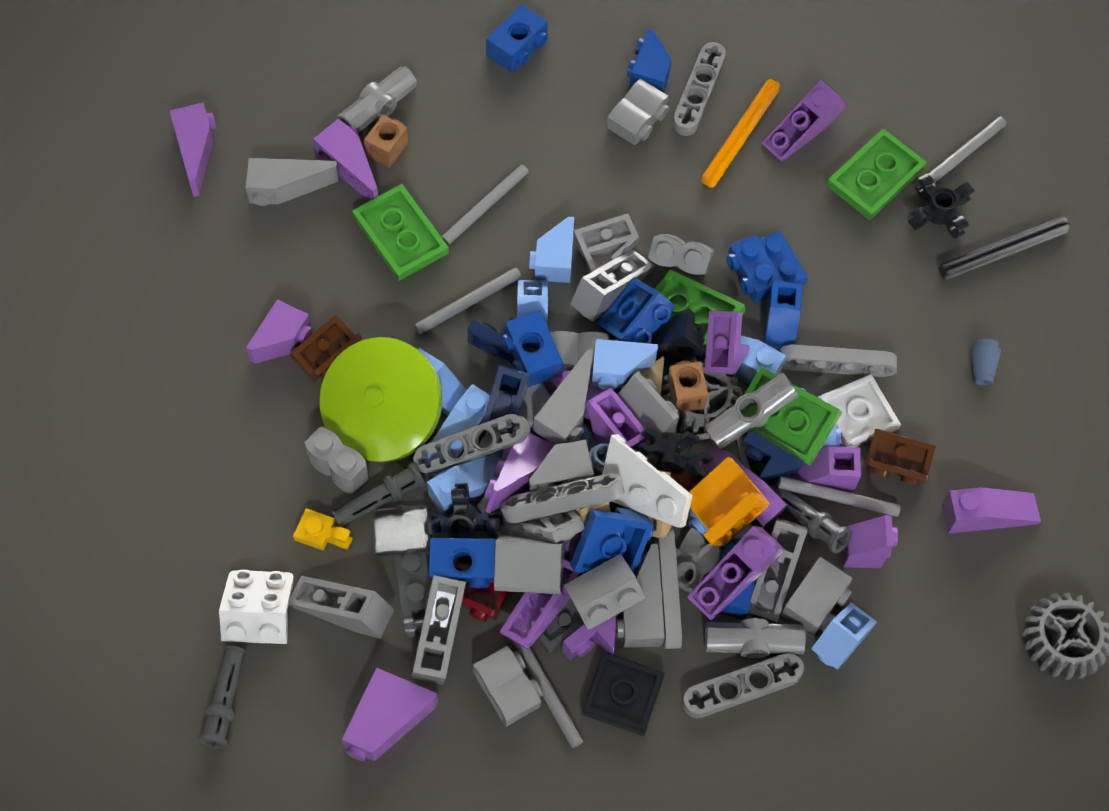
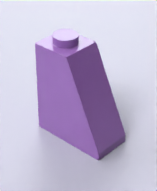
(385, 715)

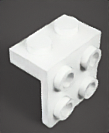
(256, 607)

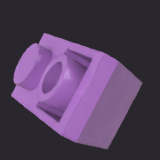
(833, 468)
(870, 543)

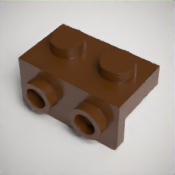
(323, 347)
(901, 456)

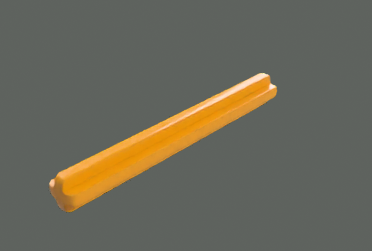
(740, 133)

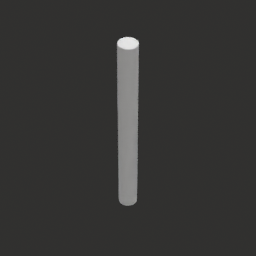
(967, 149)
(486, 203)
(467, 301)
(838, 496)
(550, 696)

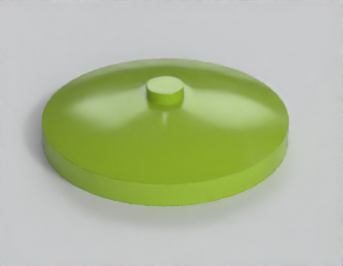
(381, 398)

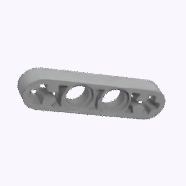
(699, 88)
(839, 360)
(472, 448)
(562, 498)
(670, 591)
(745, 690)

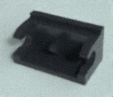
(678, 338)

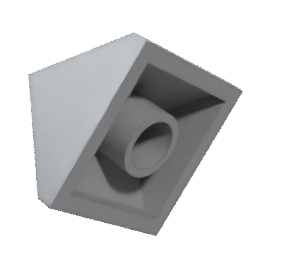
(528, 564)

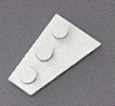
(646, 487)

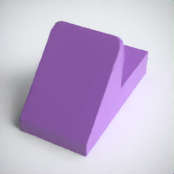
(723, 347)
(582, 639)

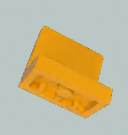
(726, 502)

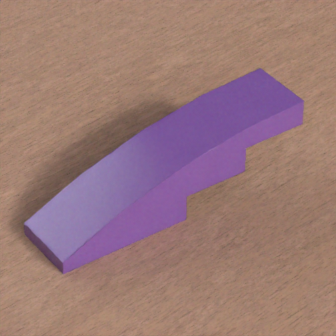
(538, 610)

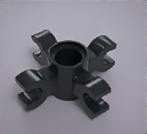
(944, 197)
(675, 452)
(463, 510)

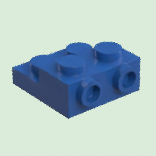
(762, 262)
(636, 313)
(610, 535)

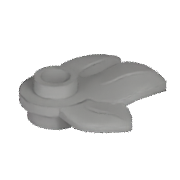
(695, 557)

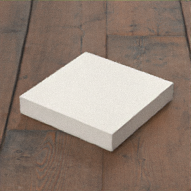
(862, 411)

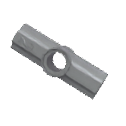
(379, 99)
(769, 399)
(754, 638)

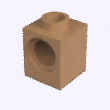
(384, 150)
(687, 397)

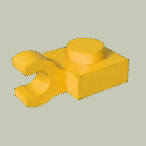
(319, 529)

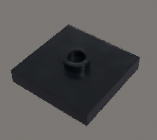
(623, 693)

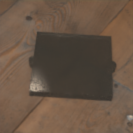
(400, 530)

